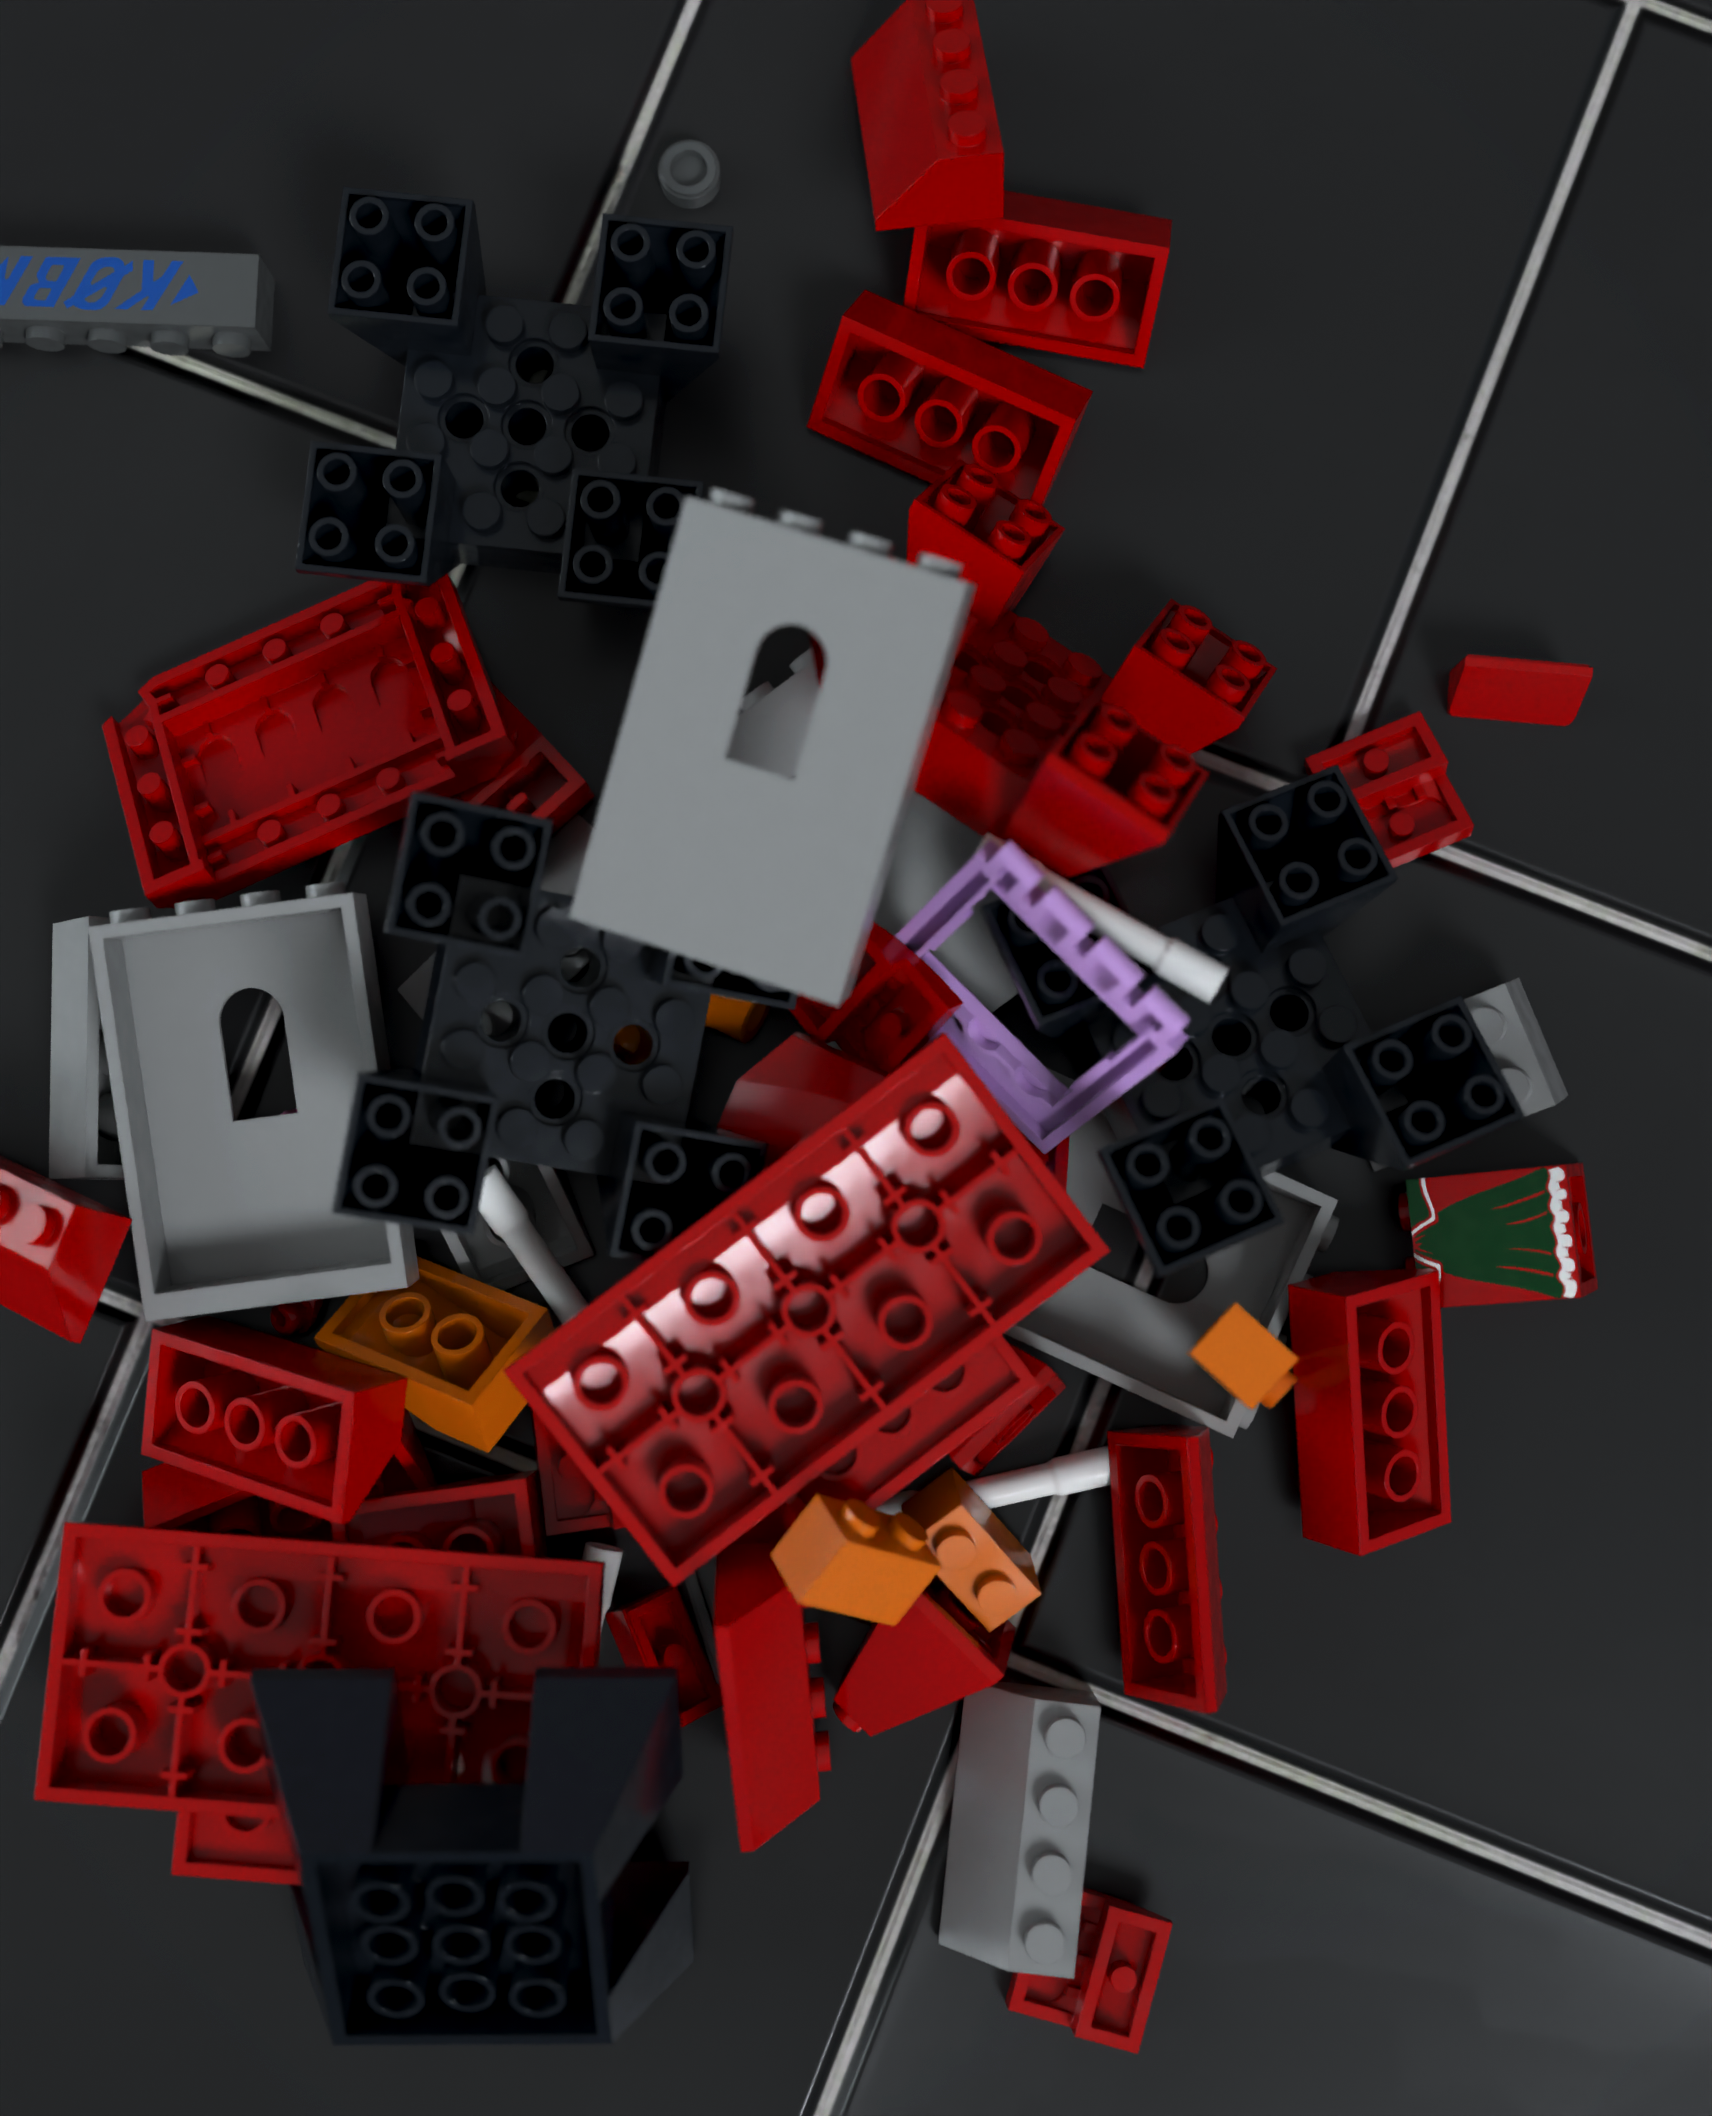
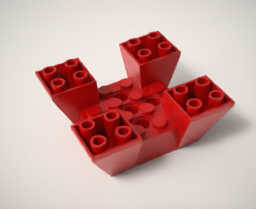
(1039, 734)

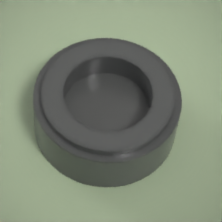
(689, 174)

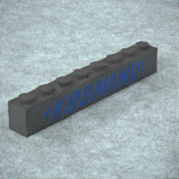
(135, 300)

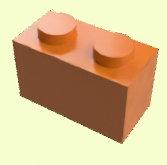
(1245, 1358)
(975, 1549)
(855, 1560)

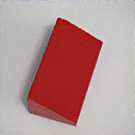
(1517, 689)
(661, 1634)

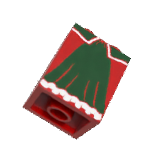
(1502, 1234)

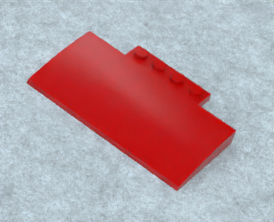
(817, 1320)
(169, 1623)

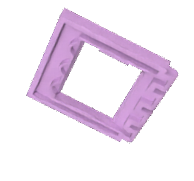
(1012, 1074)

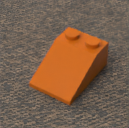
(449, 1342)

